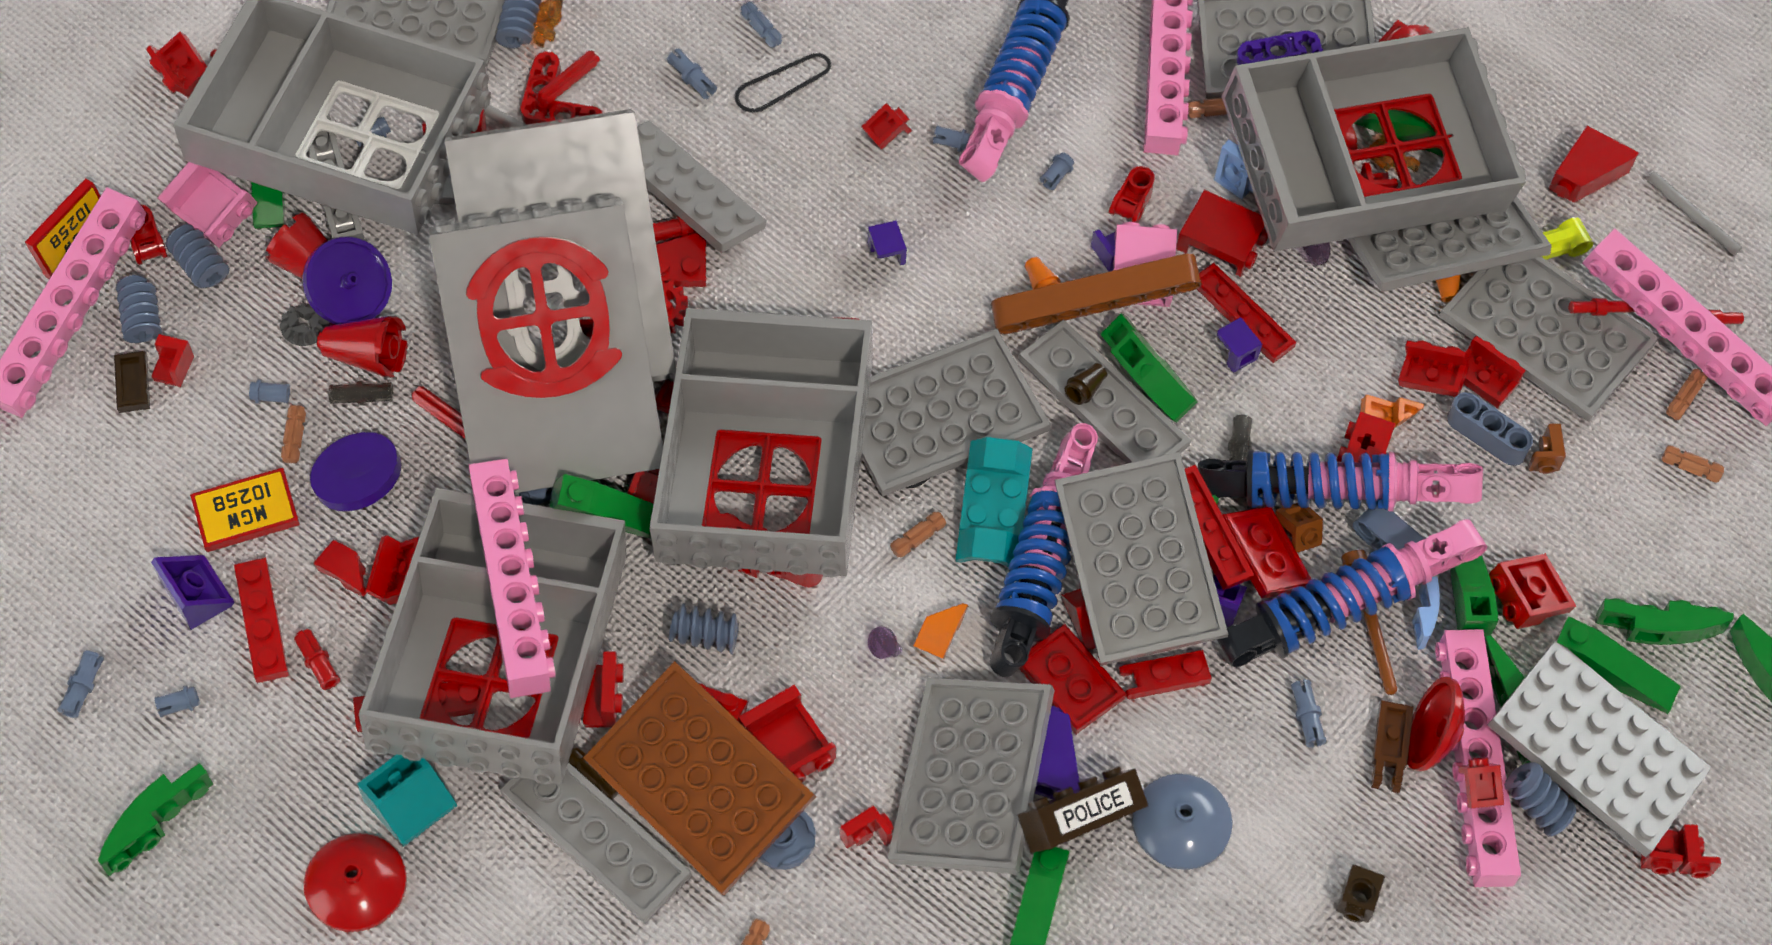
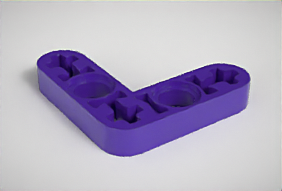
(1291, 42)

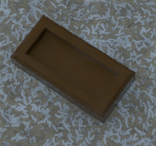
(132, 381)

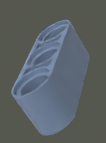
(1495, 442)
(1384, 527)

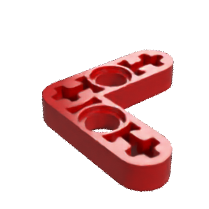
(537, 78)

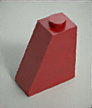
(1591, 165)

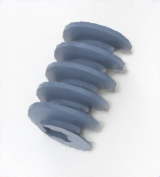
(517, 22)
(197, 256)
(138, 309)
(704, 628)
(1541, 798)

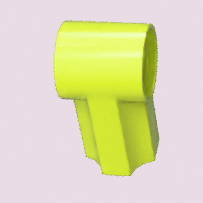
(1569, 238)

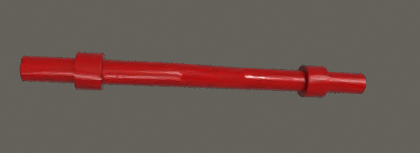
(1602, 306)

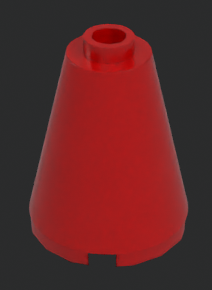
(295, 244)
(367, 344)

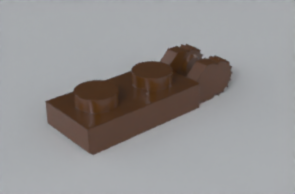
(1391, 742)

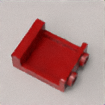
(1224, 231)
(790, 733)

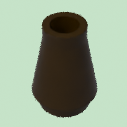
(1085, 384)

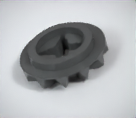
(297, 333)

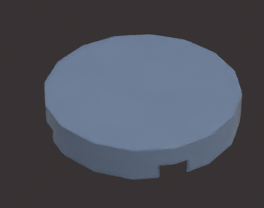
(792, 846)

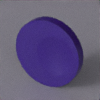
(347, 280)
(355, 471)

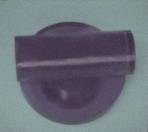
(1318, 253)
(883, 643)

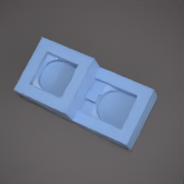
(1426, 616)

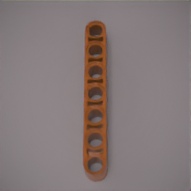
(1096, 293)

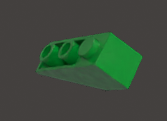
(1474, 597)

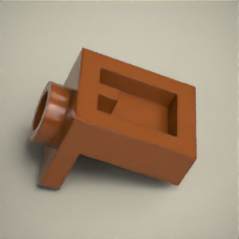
(1551, 451)
(1304, 526)

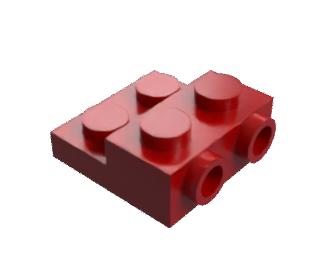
(1530, 590)

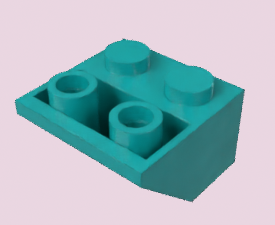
(406, 797)

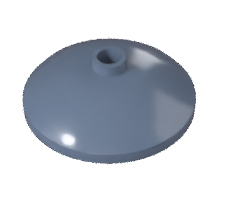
(1177, 839)

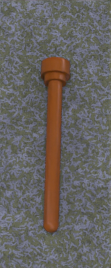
(1375, 634)

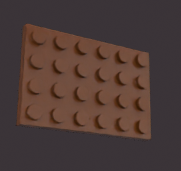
(699, 778)

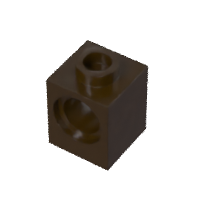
(1363, 881)

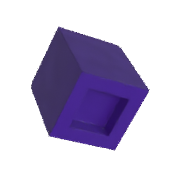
(887, 241)
(1104, 248)
(1241, 343)

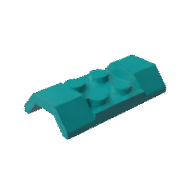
(993, 500)

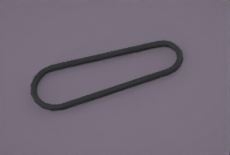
(755, 110)

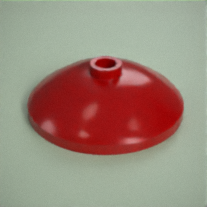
(1436, 724)
(357, 901)

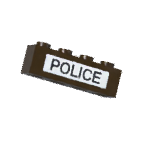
(1083, 809)

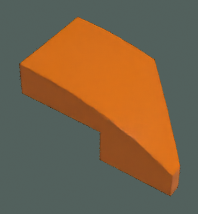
(1395, 412)
(940, 629)

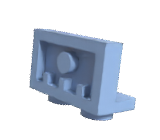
(1232, 171)

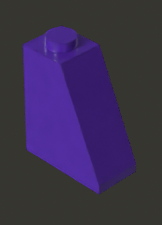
(1058, 760)

